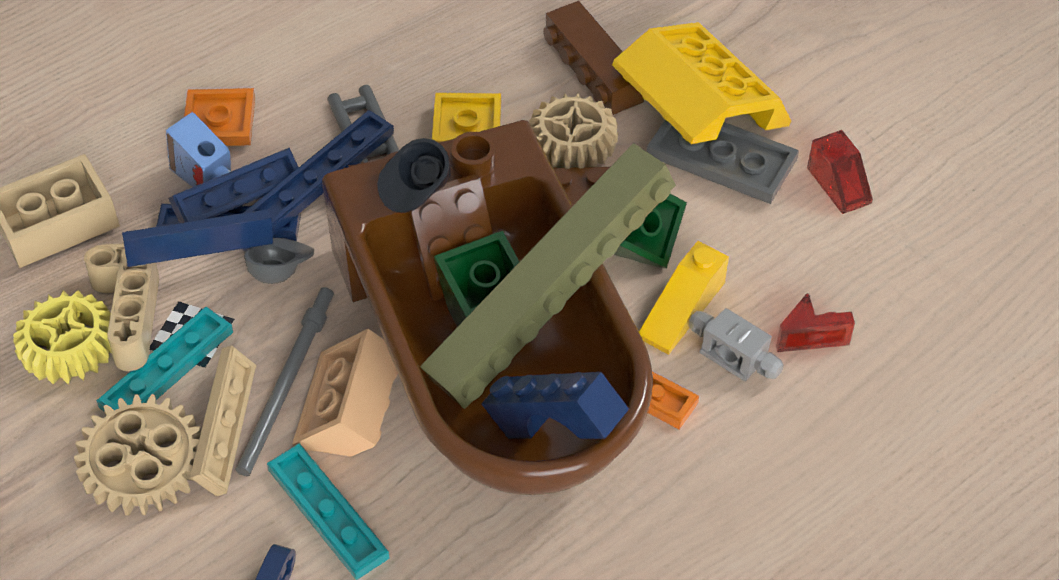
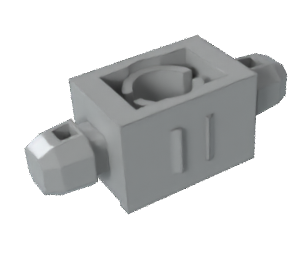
(736, 344)

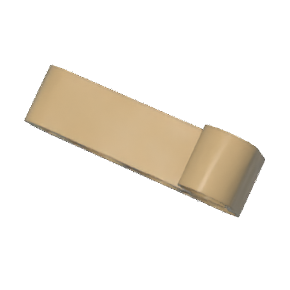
(133, 302)

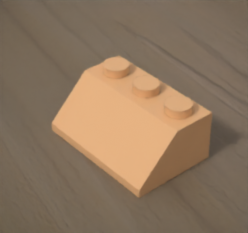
(347, 397)

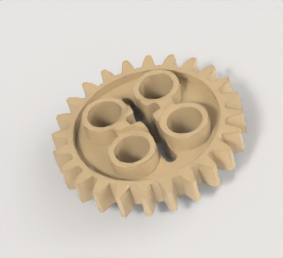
(138, 454)

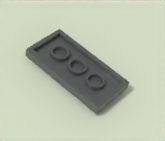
(732, 160)

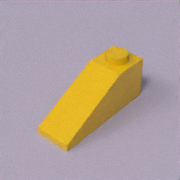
(688, 290)

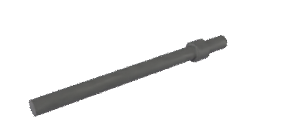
(312, 323)

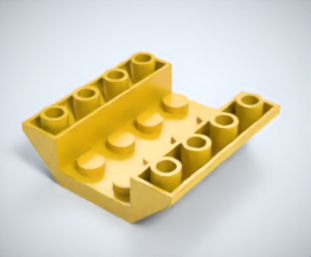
(697, 82)

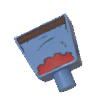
(196, 151)

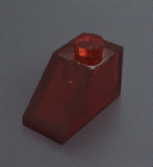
(840, 171)

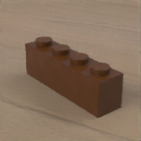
(590, 55)

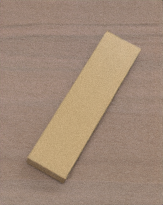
(223, 421)

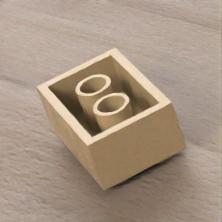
(55, 210)

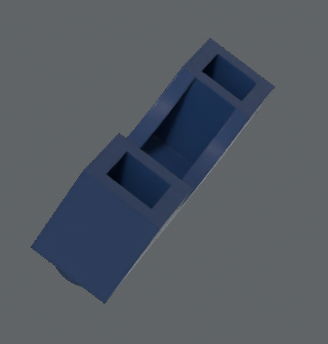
(576, 400)

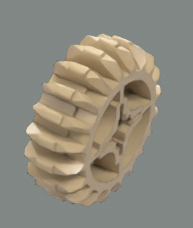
(592, 130)

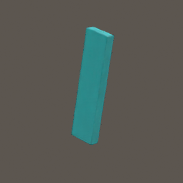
(170, 360)
(328, 511)

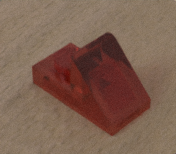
(809, 331)

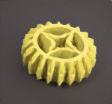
(62, 329)

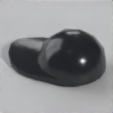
(414, 175)

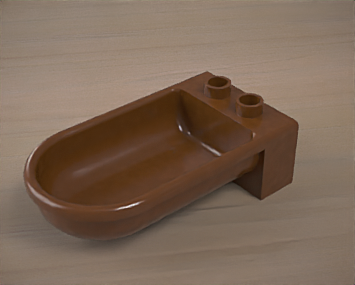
(588, 335)

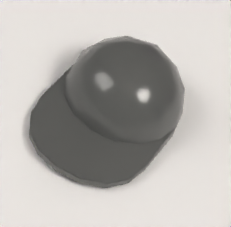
(276, 261)

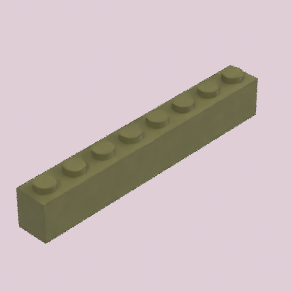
(549, 275)

